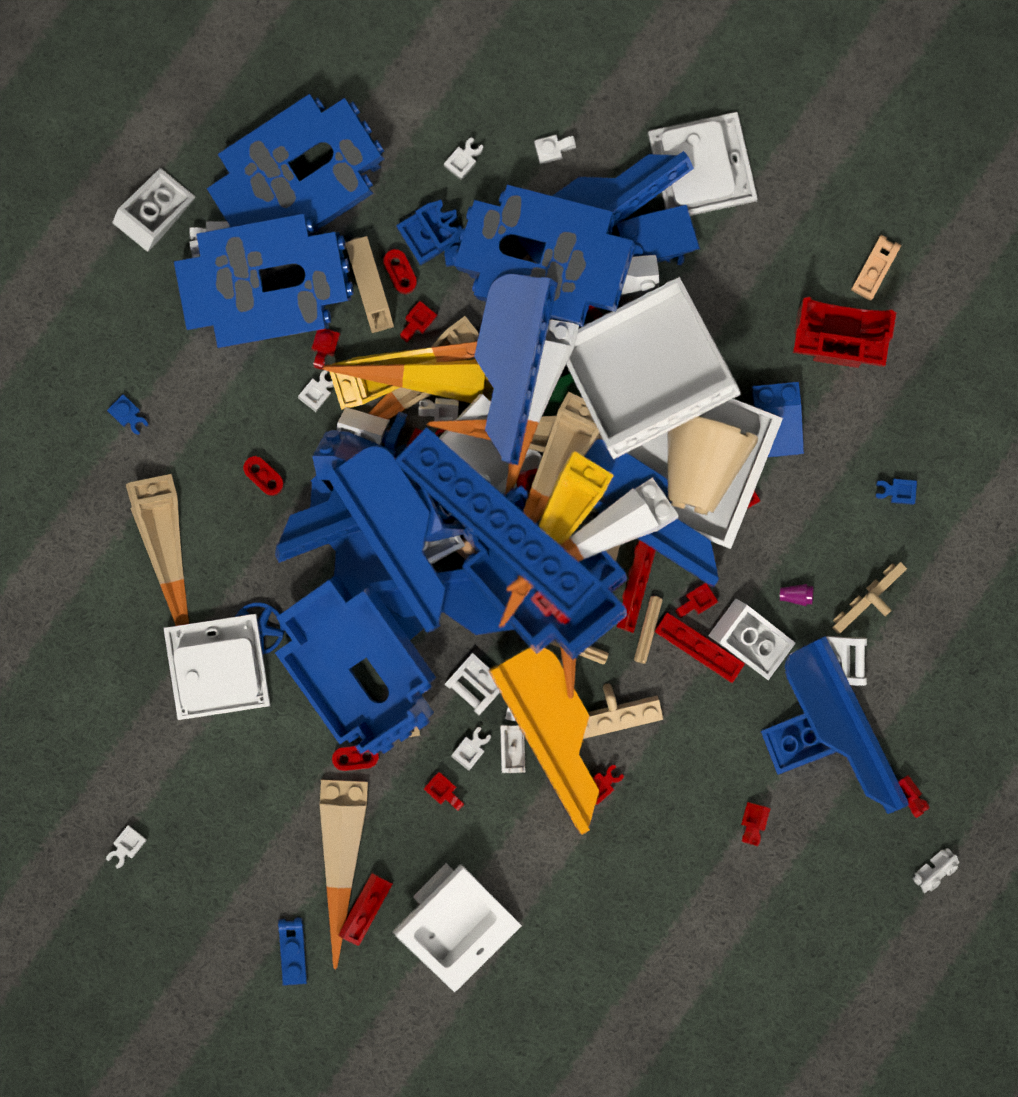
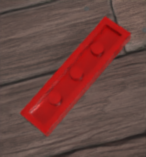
(636, 585)
(699, 648)

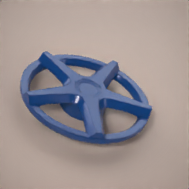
(262, 624)

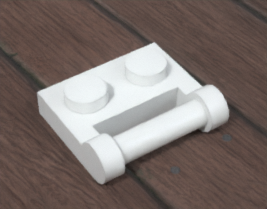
(841, 649)
(477, 674)

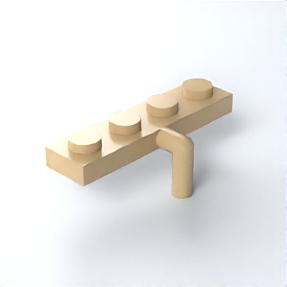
(875, 589)
(622, 716)

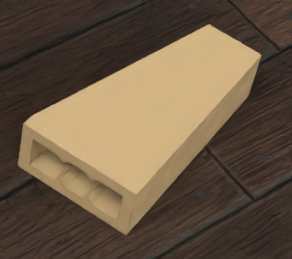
(369, 284)

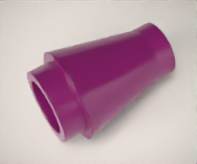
(797, 594)

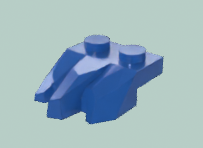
(428, 231)

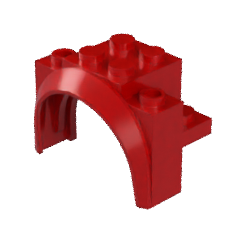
(843, 334)

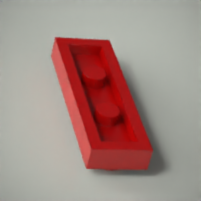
(365, 909)

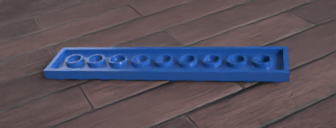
(498, 523)

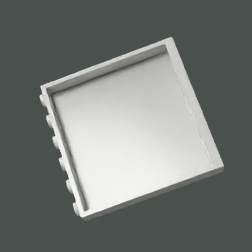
(648, 368)
(726, 519)

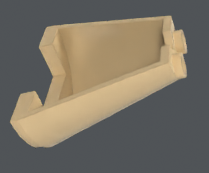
(704, 462)

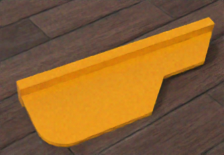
(552, 726)

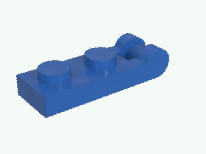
(292, 952)

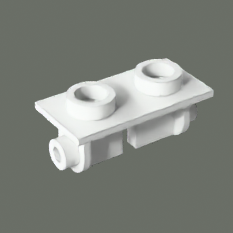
(931, 877)

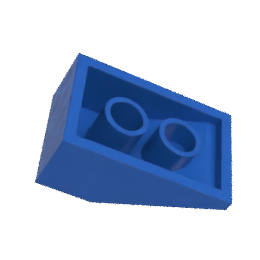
(661, 233)
(783, 402)
(338, 448)
(441, 521)
(794, 744)

